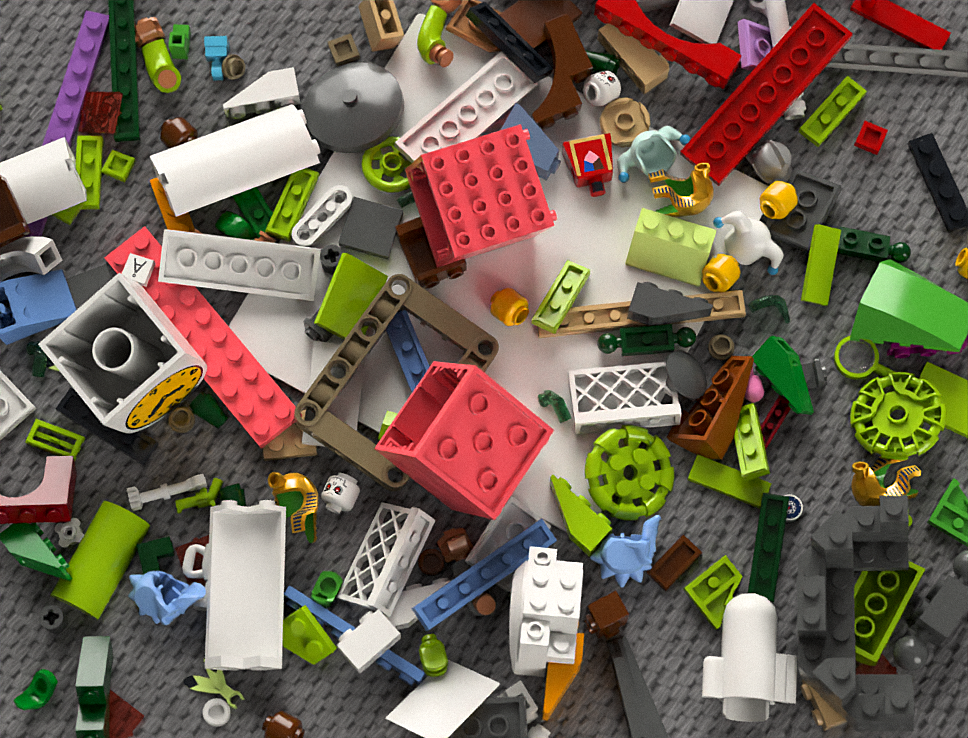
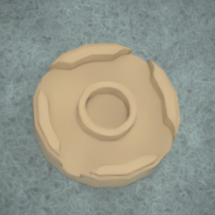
(624, 121)

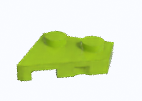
(306, 636)

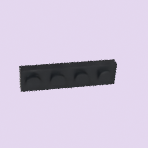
(509, 42)
(939, 182)
(135, 445)

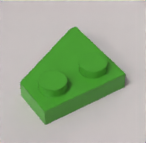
(952, 513)

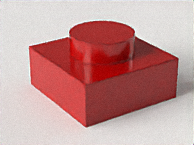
(871, 137)

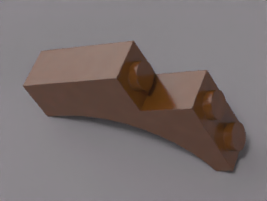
(570, 65)

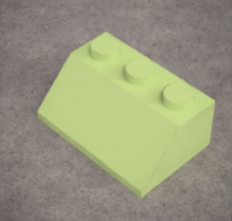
(670, 247)

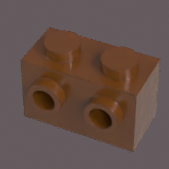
(606, 616)

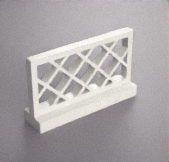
(603, 420)
(397, 564)

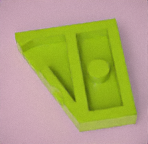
(714, 590)

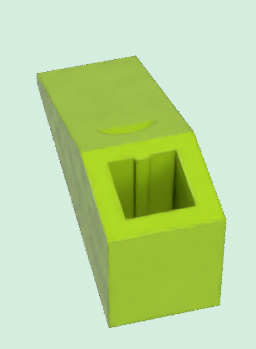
(581, 522)

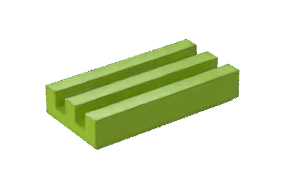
(33, 432)

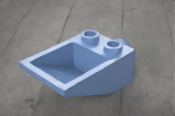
(35, 304)

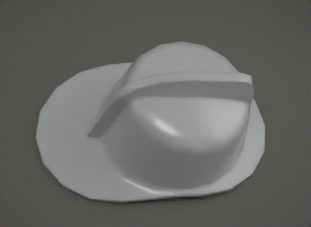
(770, 161)

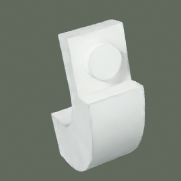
(28, 255)

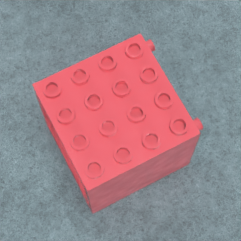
(479, 195)
(464, 439)

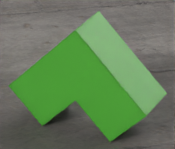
(179, 41)

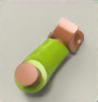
(429, 41)
(156, 55)

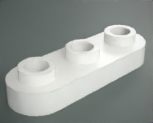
(324, 207)

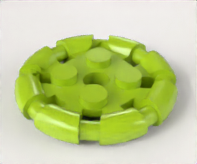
(898, 430)
(644, 472)

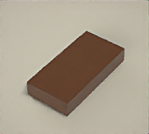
(674, 563)

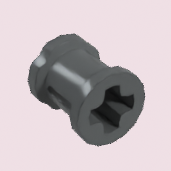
(328, 252)
(47, 614)

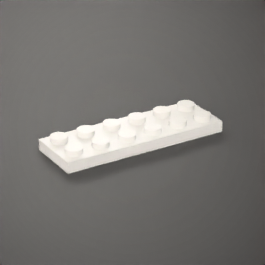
(469, 109)
(239, 265)

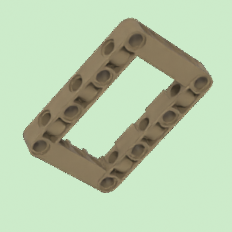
(431, 312)

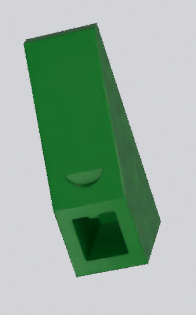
(783, 368)
(31, 551)

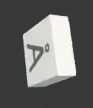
(138, 269)

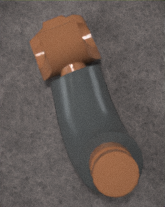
(456, 546)

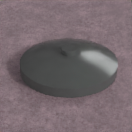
(353, 107)

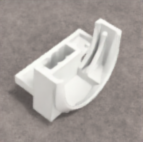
(544, 612)

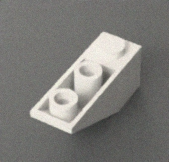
(269, 92)
(402, 615)

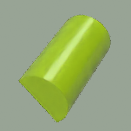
(101, 559)
(878, 606)

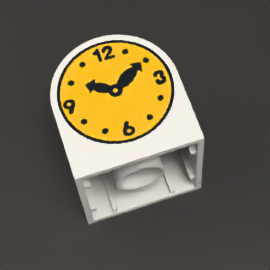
(125, 357)

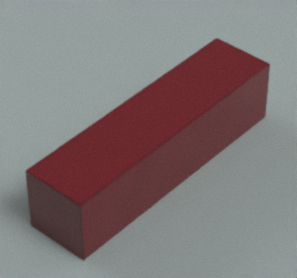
(774, 419)

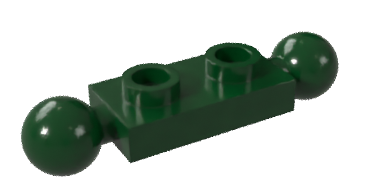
(871, 246)
(646, 340)

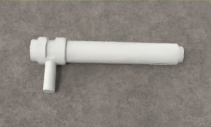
(779, 27)

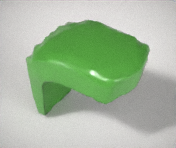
(326, 588)

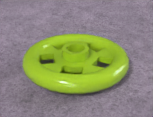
(374, 176)

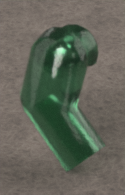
(40, 359)
(557, 402)

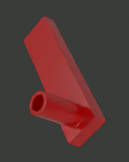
(902, 23)

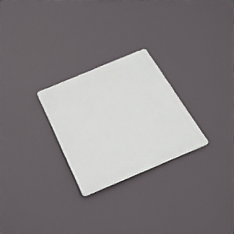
(443, 702)

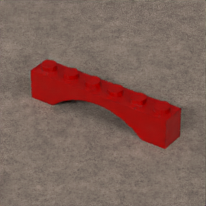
(710, 61)

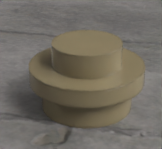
(233, 67)
(721, 347)
(181, 420)

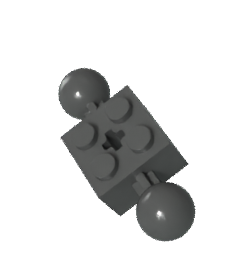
(935, 618)

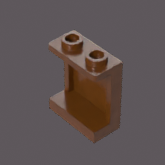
(12, 222)
(420, 257)

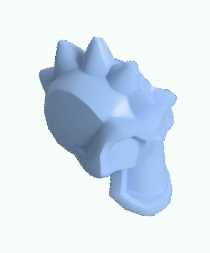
(628, 555)
(163, 596)

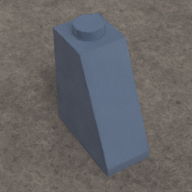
(542, 149)

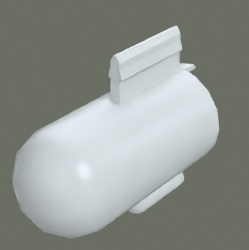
(749, 670)

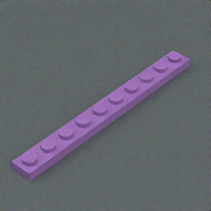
(74, 87)

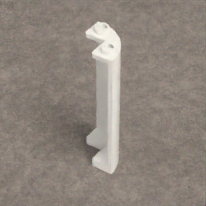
(235, 159)
(44, 180)
(245, 586)

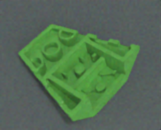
(910, 311)

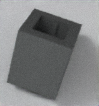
(658, 307)

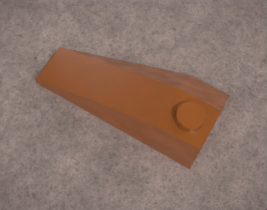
(714, 417)

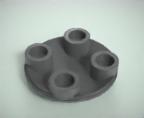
(685, 375)

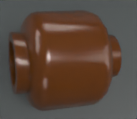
(177, 132)
(282, 726)

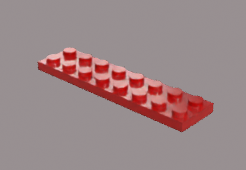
(767, 93)

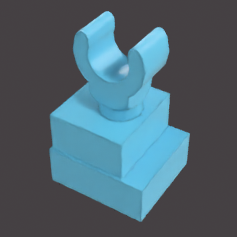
(216, 50)

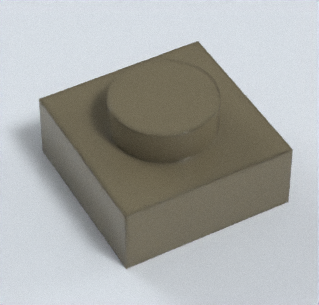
(343, 50)

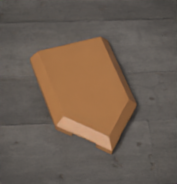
(465, 29)

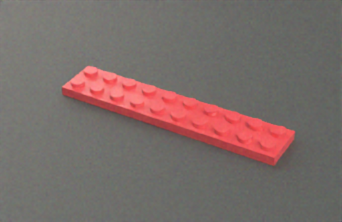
(230, 366)

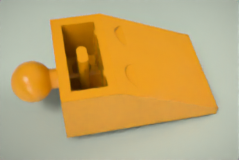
(560, 677)

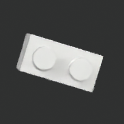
(368, 640)

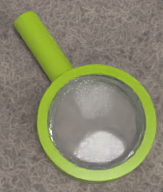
(858, 359)

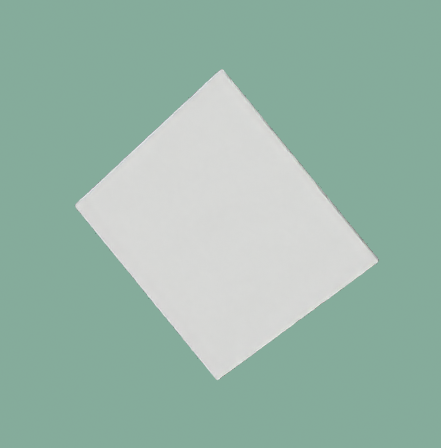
(587, 232)

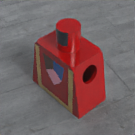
(590, 162)

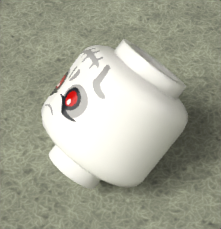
(601, 88)
(340, 493)

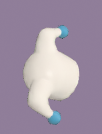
(749, 240)

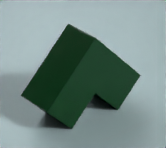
(152, 551)

